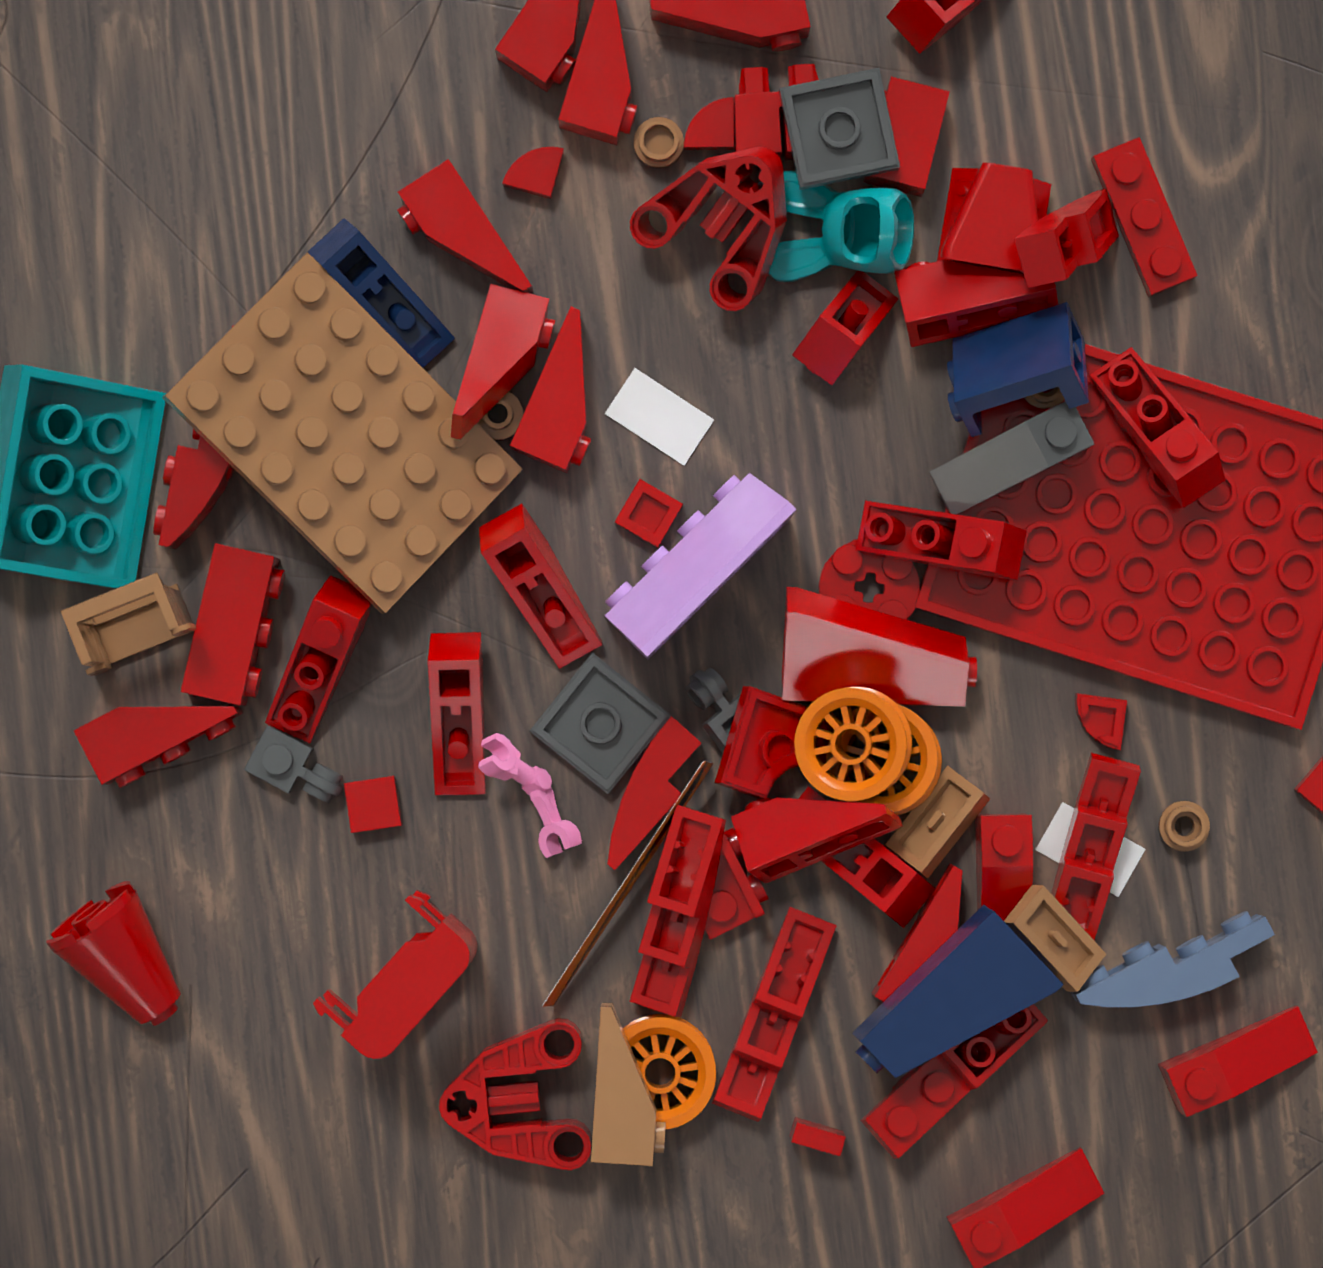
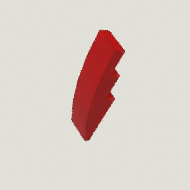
(1095, 839)
(679, 910)
(774, 1014)

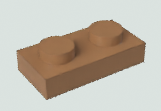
(938, 822)
(1055, 937)

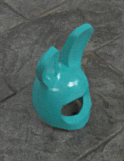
(860, 231)

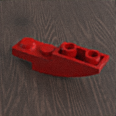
(195, 485)
(943, 1081)

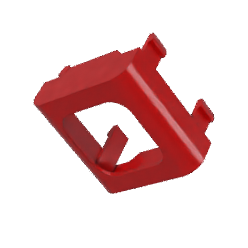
(406, 984)

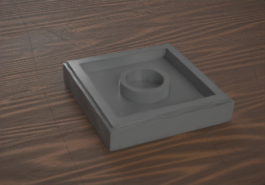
(839, 128)
(600, 723)

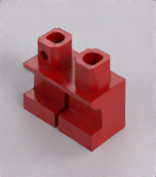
(758, 109)

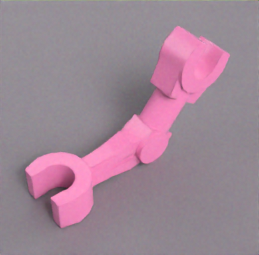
(537, 783)

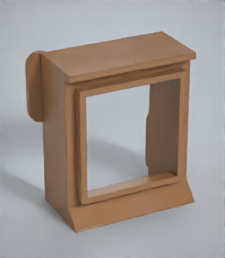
(126, 622)

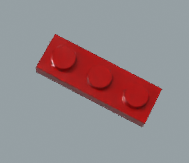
(1144, 217)

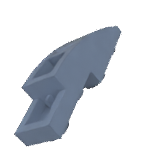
(1155, 978)

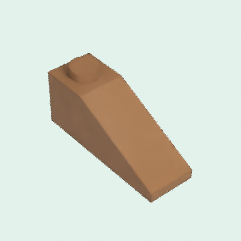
(623, 1107)

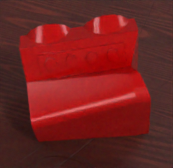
(988, 211)

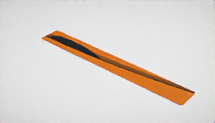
(626, 887)

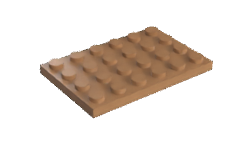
(342, 433)

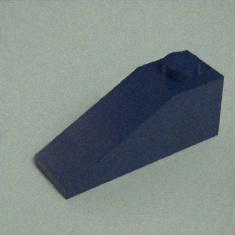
(381, 292)

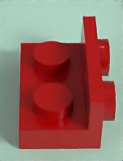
(734, 895)

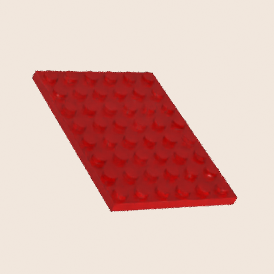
(1130, 581)

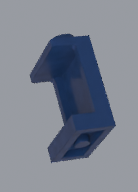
(1017, 362)

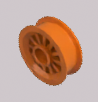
(810, 729)
(928, 770)
(705, 1064)

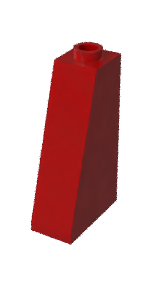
(848, 645)

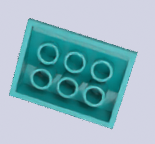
(75, 474)

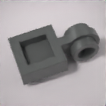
(707, 690)
(282, 761)

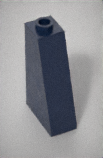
(955, 994)

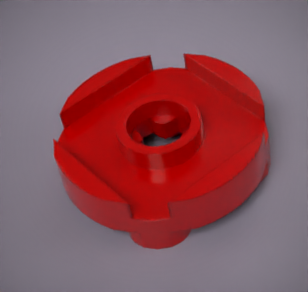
(850, 566)

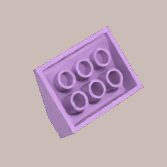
(699, 564)

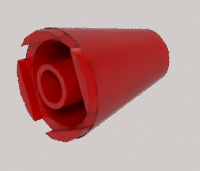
(119, 954)

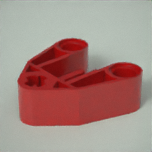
(756, 245)
(523, 1139)

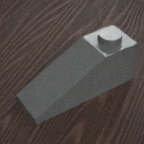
(1011, 458)

